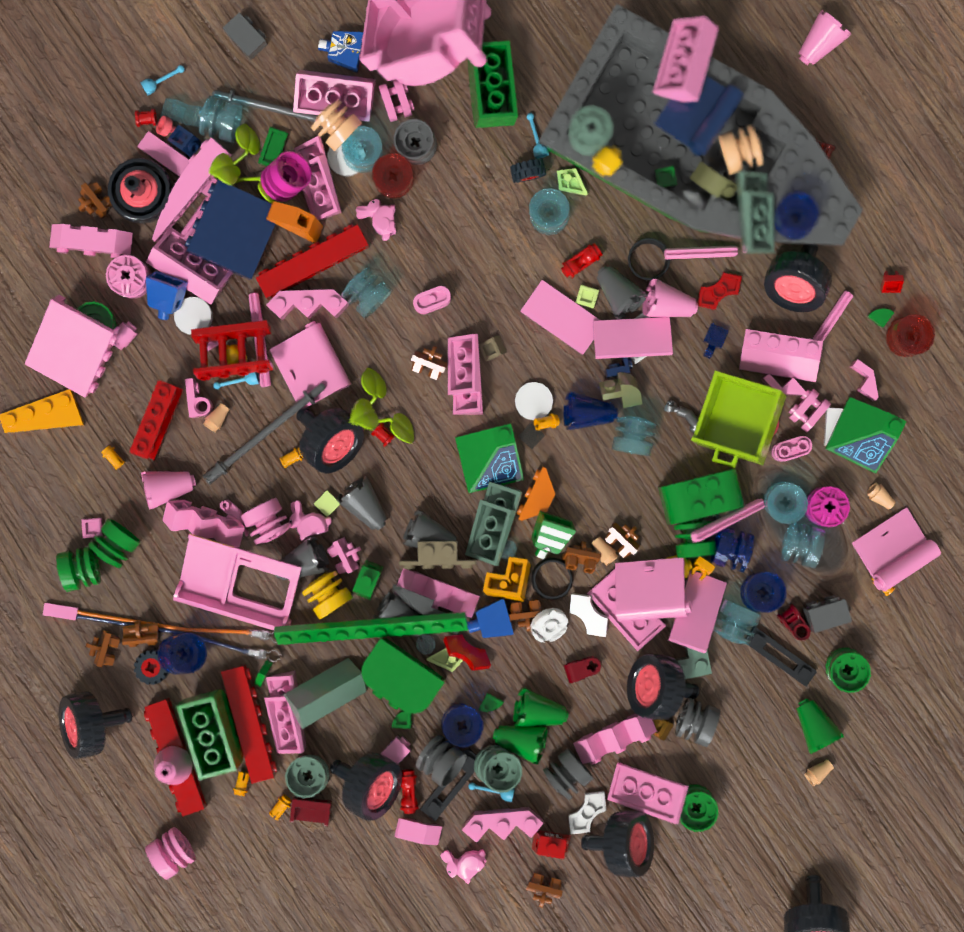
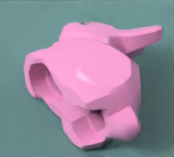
(382, 217)
(308, 524)
(466, 865)

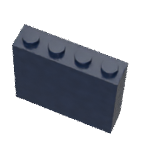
(231, 230)

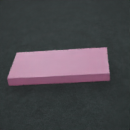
(560, 317)
(632, 337)
(705, 601)
(636, 631)
(647, 793)

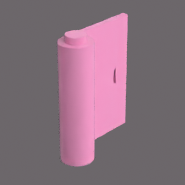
(312, 363)
(896, 553)
(651, 593)

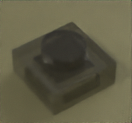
(531, 436)

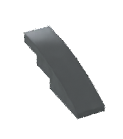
(418, 602)

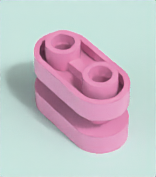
(405, 106)
(432, 300)
(809, 398)
(791, 448)

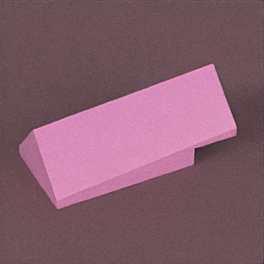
(321, 191)
(464, 375)
(285, 728)

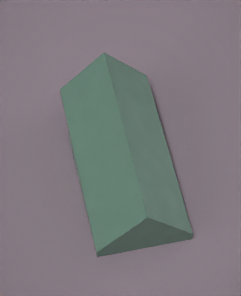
(755, 212)
(493, 523)
(325, 692)

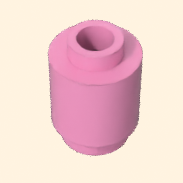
(126, 334)

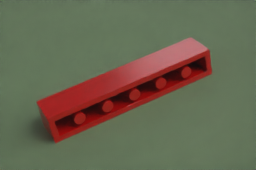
(312, 262)
(249, 724)
(168, 733)

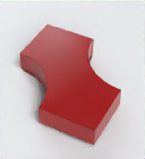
(727, 285)
(458, 647)

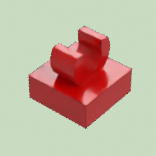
(892, 283)

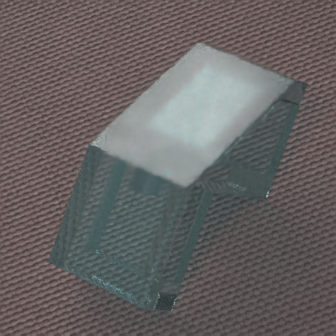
(182, 112)

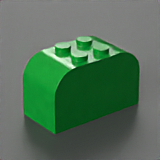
(493, 87)
(701, 496)
(400, 677)
(211, 733)

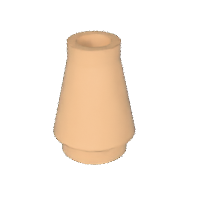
(216, 418)
(879, 495)
(607, 553)
(817, 773)

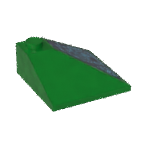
(865, 434)
(489, 457)

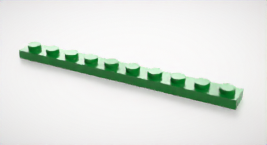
(371, 628)

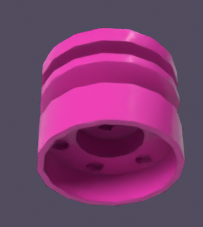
(286, 176)
(823, 517)

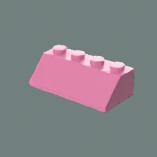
(686, 59)
(318, 90)
(203, 277)
(781, 355)

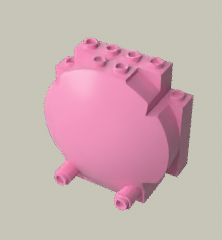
(422, 37)

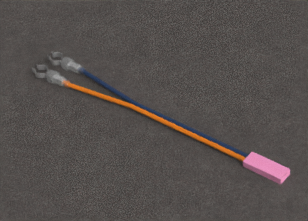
(71, 613)

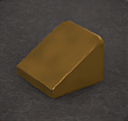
(663, 728)

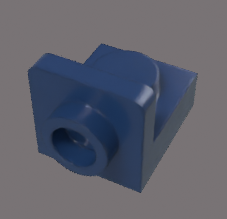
(185, 141)
(615, 368)

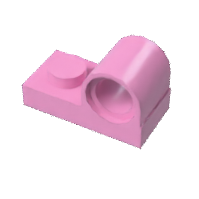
(193, 401)

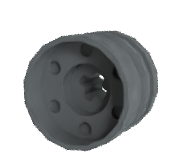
(412, 131)
(695, 721)
(441, 761)
(568, 774)

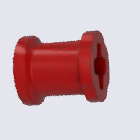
(146, 117)
(383, 434)

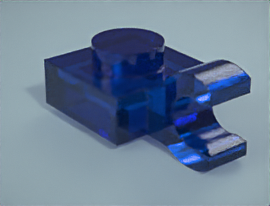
(714, 338)

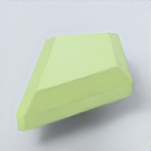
(570, 182)
(443, 660)

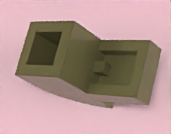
(714, 182)
(623, 387)

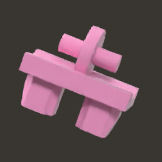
(347, 554)

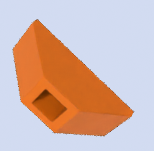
(295, 221)
(539, 497)

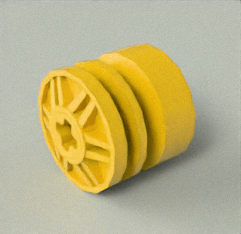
(327, 594)

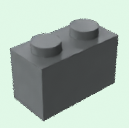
(245, 36)

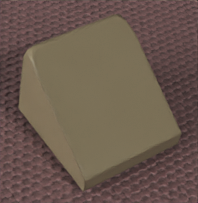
(492, 348)

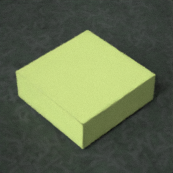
(587, 296)
(327, 503)

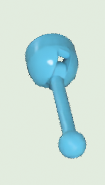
(150, 85)
(539, 150)
(251, 379)
(507, 796)

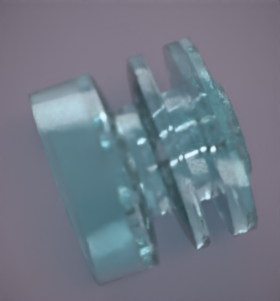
(216, 118)
(362, 139)
(543, 203)
(364, 291)
(634, 436)
(791, 511)
(807, 545)
(736, 622)

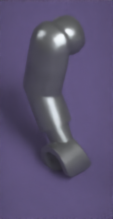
(689, 415)

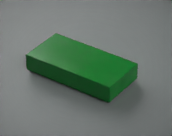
(273, 146)

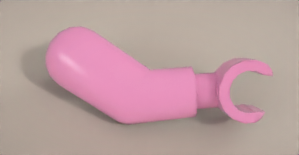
(231, 509)

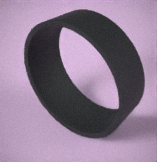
(649, 241)
(536, 568)

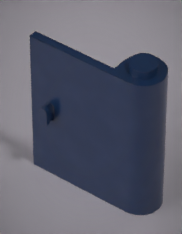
(702, 120)

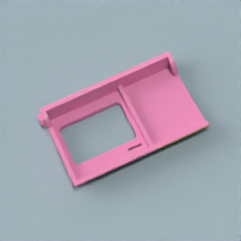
(210, 579)

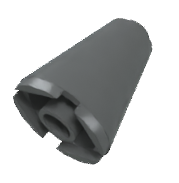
(620, 292)
(363, 503)
(425, 529)
(309, 557)
(394, 606)

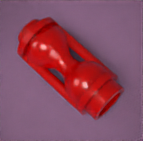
(586, 256)
(408, 801)

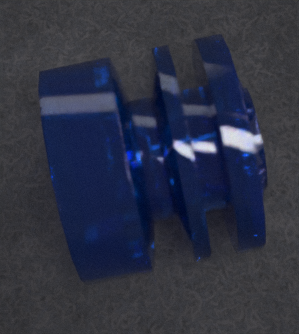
(804, 208)
(733, 549)
(769, 583)
(192, 652)
(464, 736)

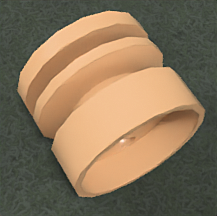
(336, 124)
(741, 149)

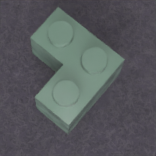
(695, 663)

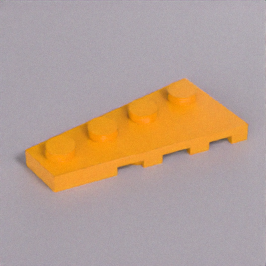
(51, 412)

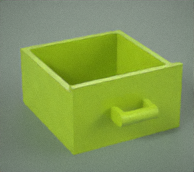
(738, 419)

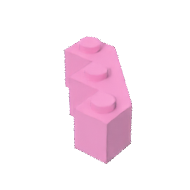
(90, 240)
(307, 302)
(203, 522)
(442, 593)
(614, 738)
(502, 822)

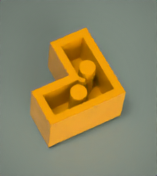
(512, 584)

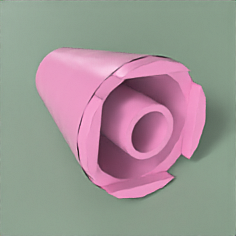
(822, 38)
(667, 301)
(165, 486)
(173, 765)

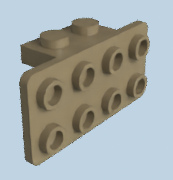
(437, 553)

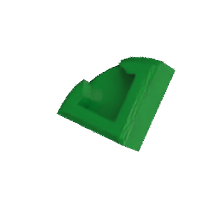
(881, 316)
(263, 673)
(490, 703)
(402, 720)

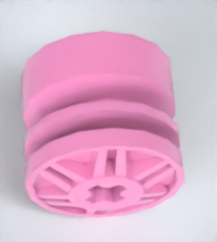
(137, 270)
(266, 521)
(168, 855)

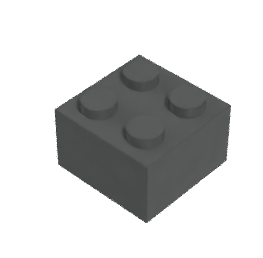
(826, 614)

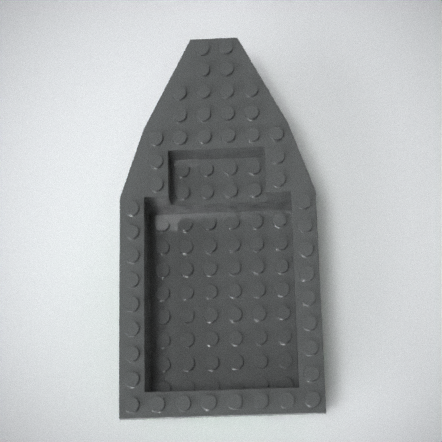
(621, 81)

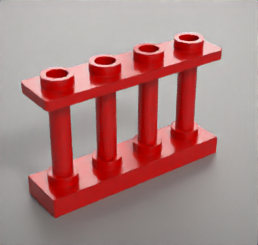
(221, 335)
(156, 420)

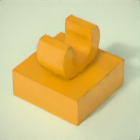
(703, 566)

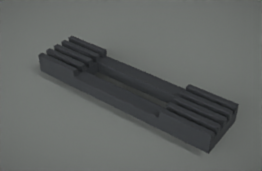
(802, 673)
(433, 806)

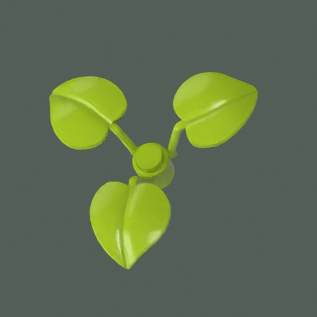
(225, 168)
(366, 417)

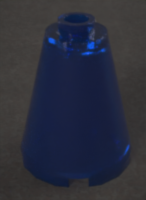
(587, 411)

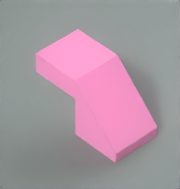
(868, 386)
(791, 387)
(418, 832)

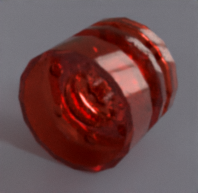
(395, 165)
(920, 335)

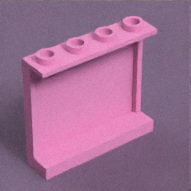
(71, 347)

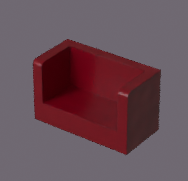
(311, 810)

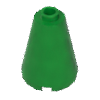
(537, 710)
(817, 726)
(522, 741)

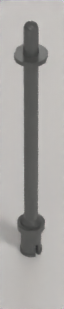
(262, 105)
(221, 467)

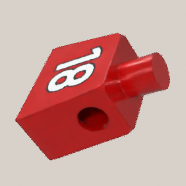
(550, 844)

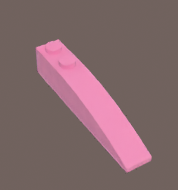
(188, 186)

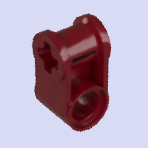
(793, 622)
(578, 670)

